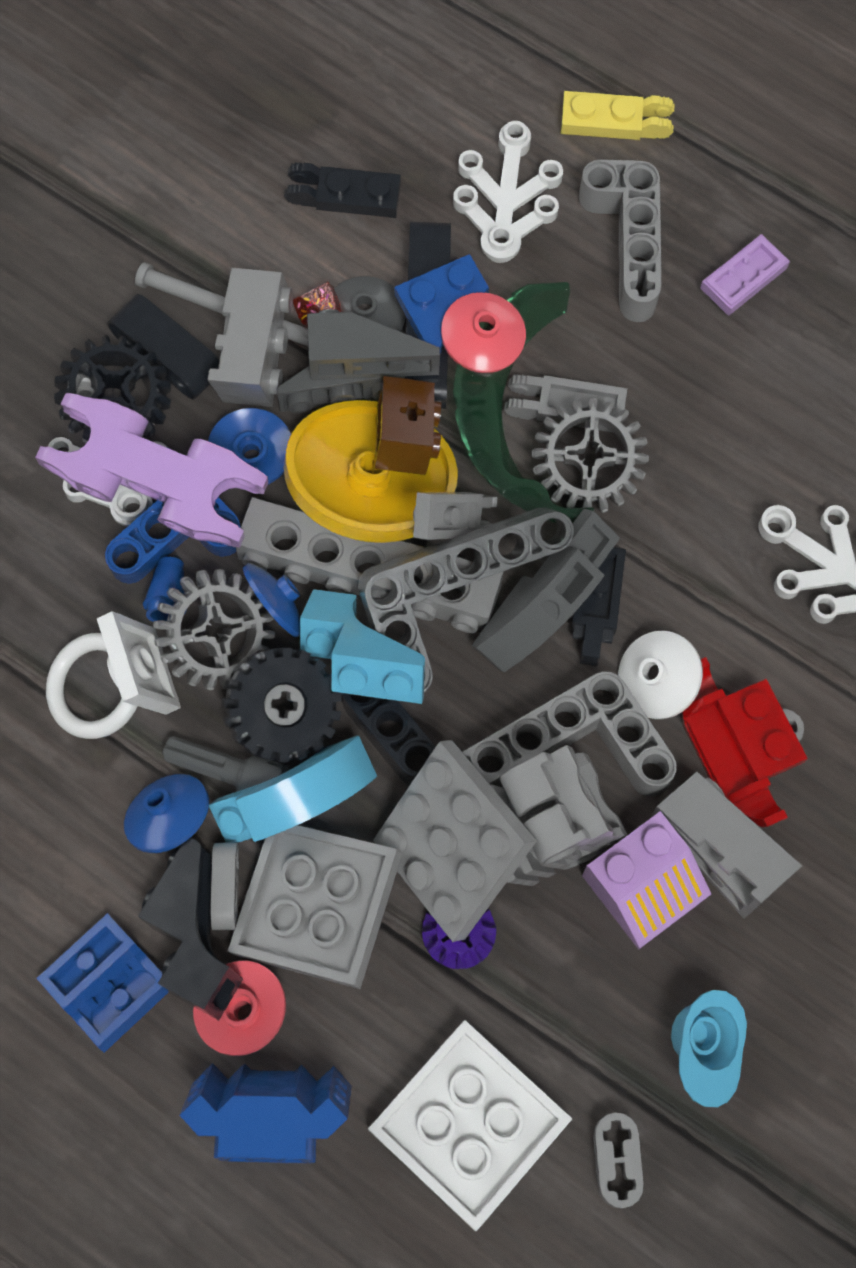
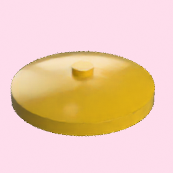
(335, 480)

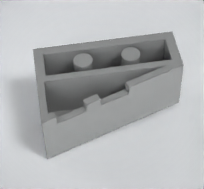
(252, 337)
(727, 844)

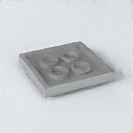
(454, 840)
(316, 904)

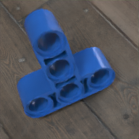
(150, 550)

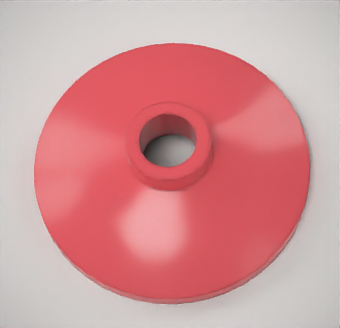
(482, 349)
(268, 1005)

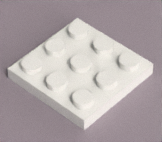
(470, 1125)

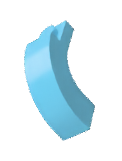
(295, 795)

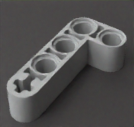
(635, 240)

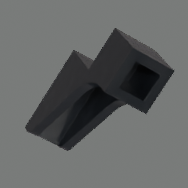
(182, 912)

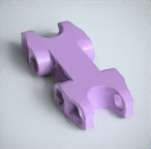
(122, 457)

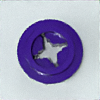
(458, 954)

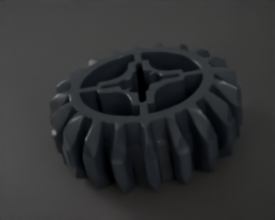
(134, 368)

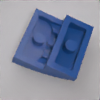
(104, 983)

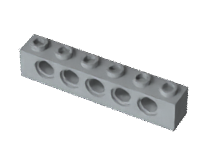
(269, 523)

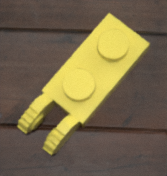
(616, 116)

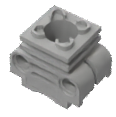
(562, 809)

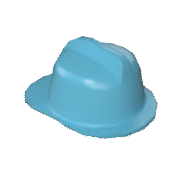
(710, 1047)

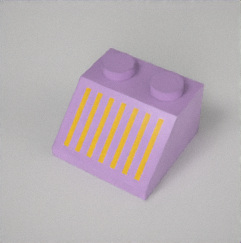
(648, 880)

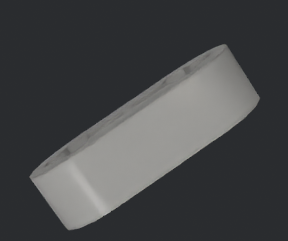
(224, 886)
(629, 1158)

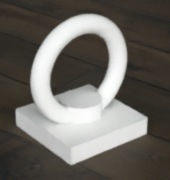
(133, 666)

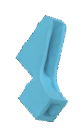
(361, 657)

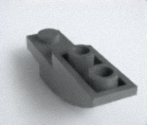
(550, 598)

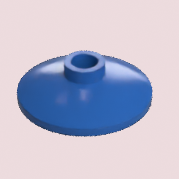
(257, 431)
(275, 596)
(166, 813)

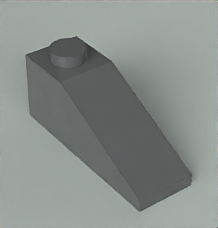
(357, 347)

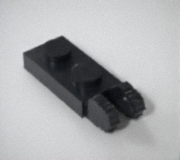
(344, 190)

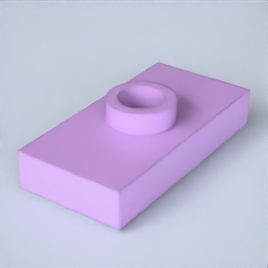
(744, 274)

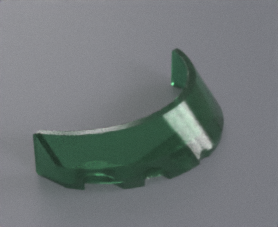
(481, 400)

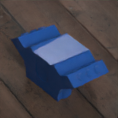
(267, 1112)

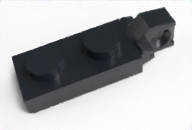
(598, 615)

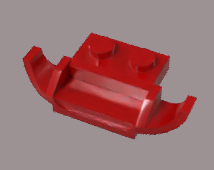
(743, 744)

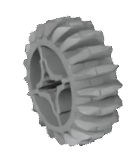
(610, 455)
(209, 610)

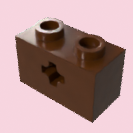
(406, 426)

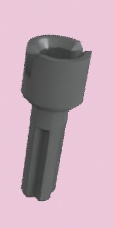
(221, 765)

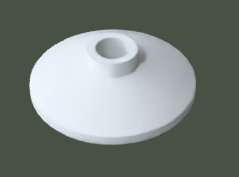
(677, 678)

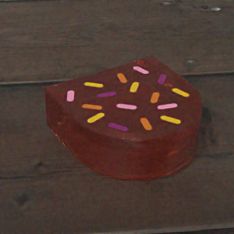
(316, 300)

